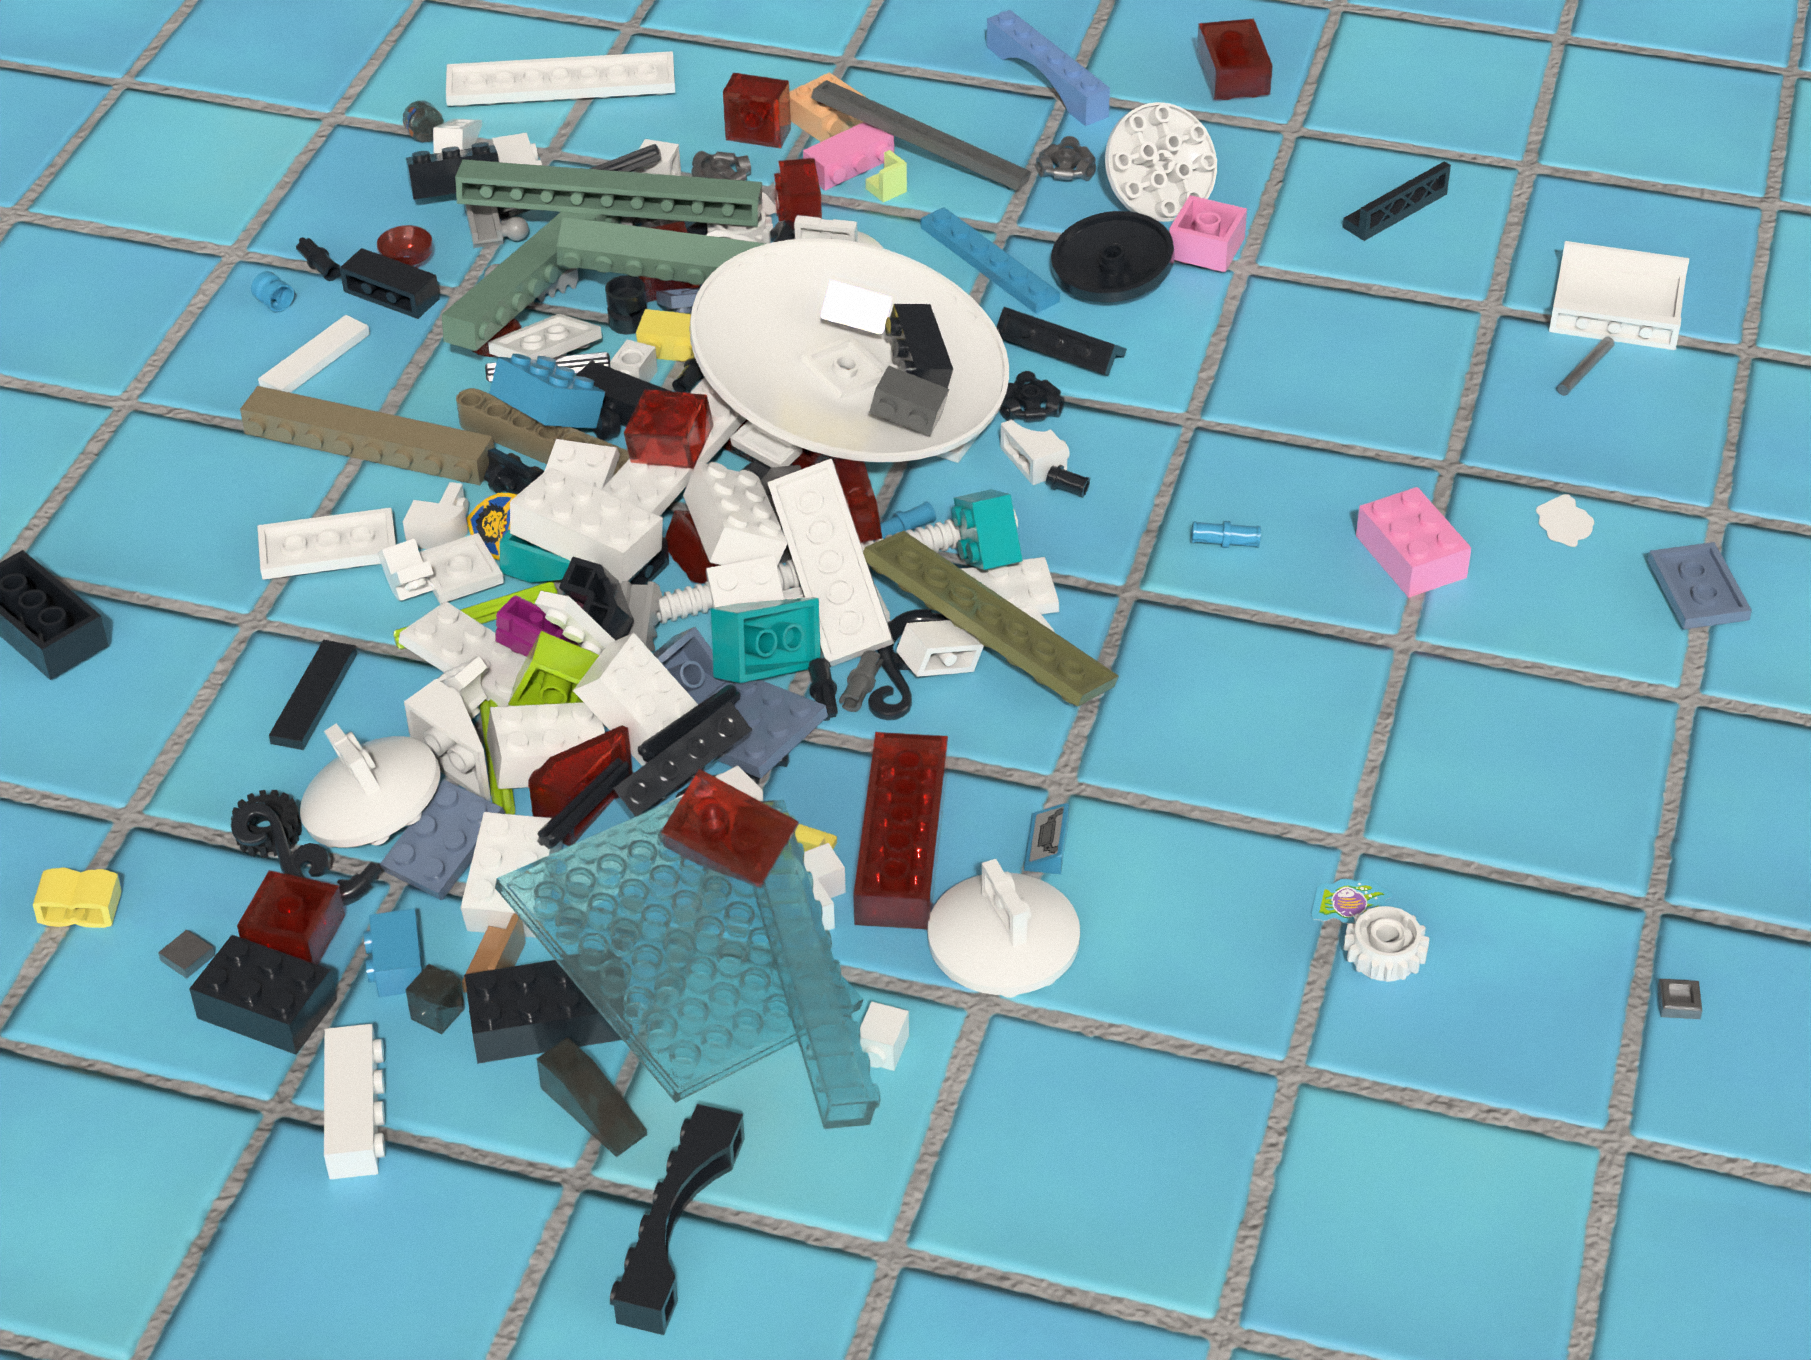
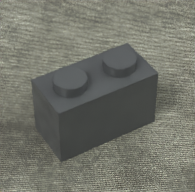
(909, 400)

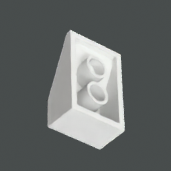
(443, 723)

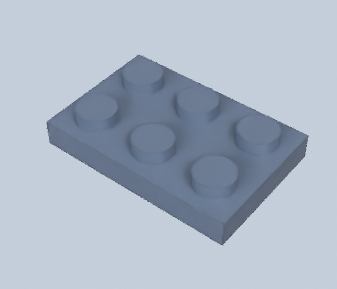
(1699, 585)
(441, 843)

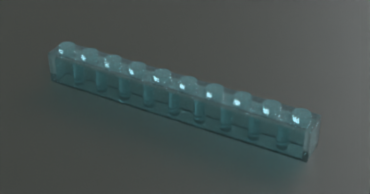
(815, 992)

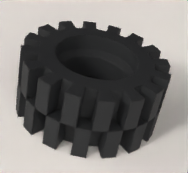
(284, 809)

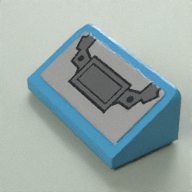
(1047, 840)

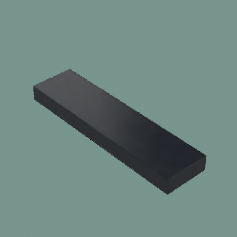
(313, 694)

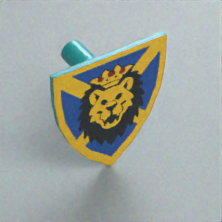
(491, 520)

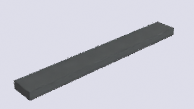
(921, 135)

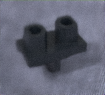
(509, 473)

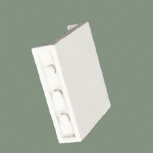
(1619, 295)

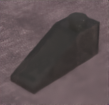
(588, 1096)

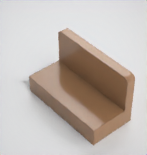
(498, 948)

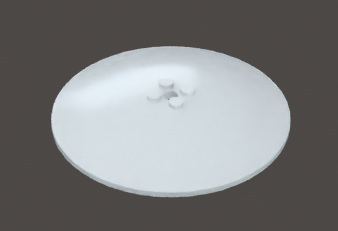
(785, 366)

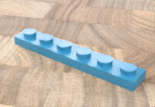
(990, 260)

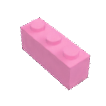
(849, 154)

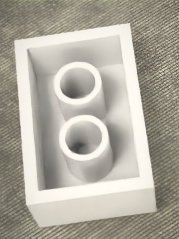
(633, 691)
(528, 735)
(501, 847)

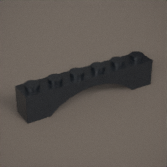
(705, 1153)

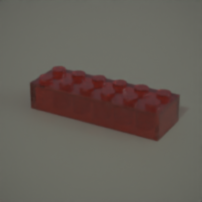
(901, 831)

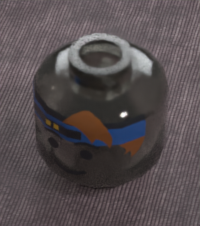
(420, 119)

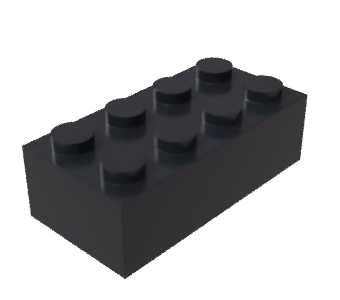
(46, 618)
(530, 1011)

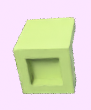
(889, 181)

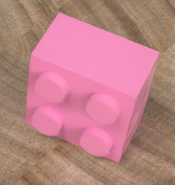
(1208, 233)

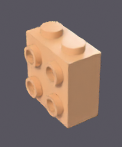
(817, 117)

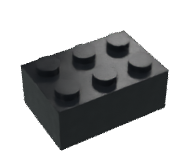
(263, 994)

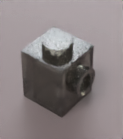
(435, 998)

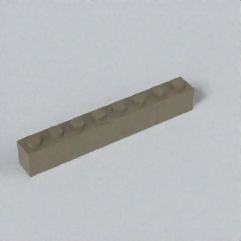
(367, 435)

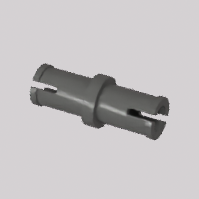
(861, 681)

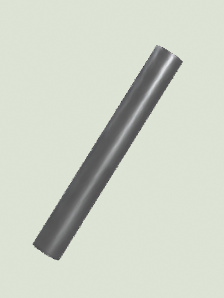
(1585, 366)

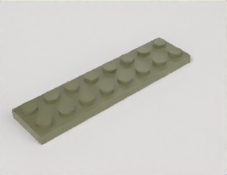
(990, 618)

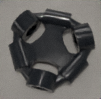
(1031, 397)

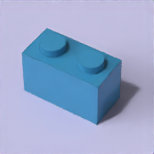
(395, 951)

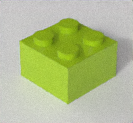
(551, 672)

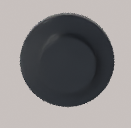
(608, 425)

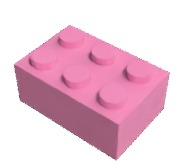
(1413, 542)

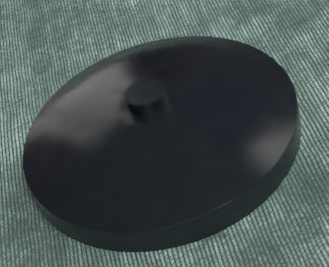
(1113, 256)

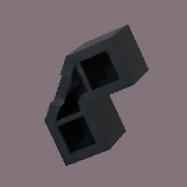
(601, 595)

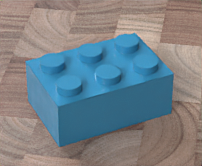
(547, 391)

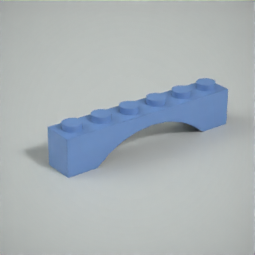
(1079, 89)

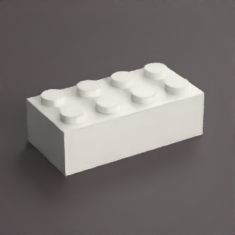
(733, 515)
(586, 524)

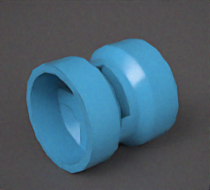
(272, 291)

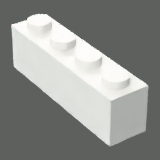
(352, 1101)

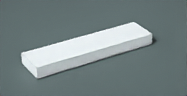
(315, 355)

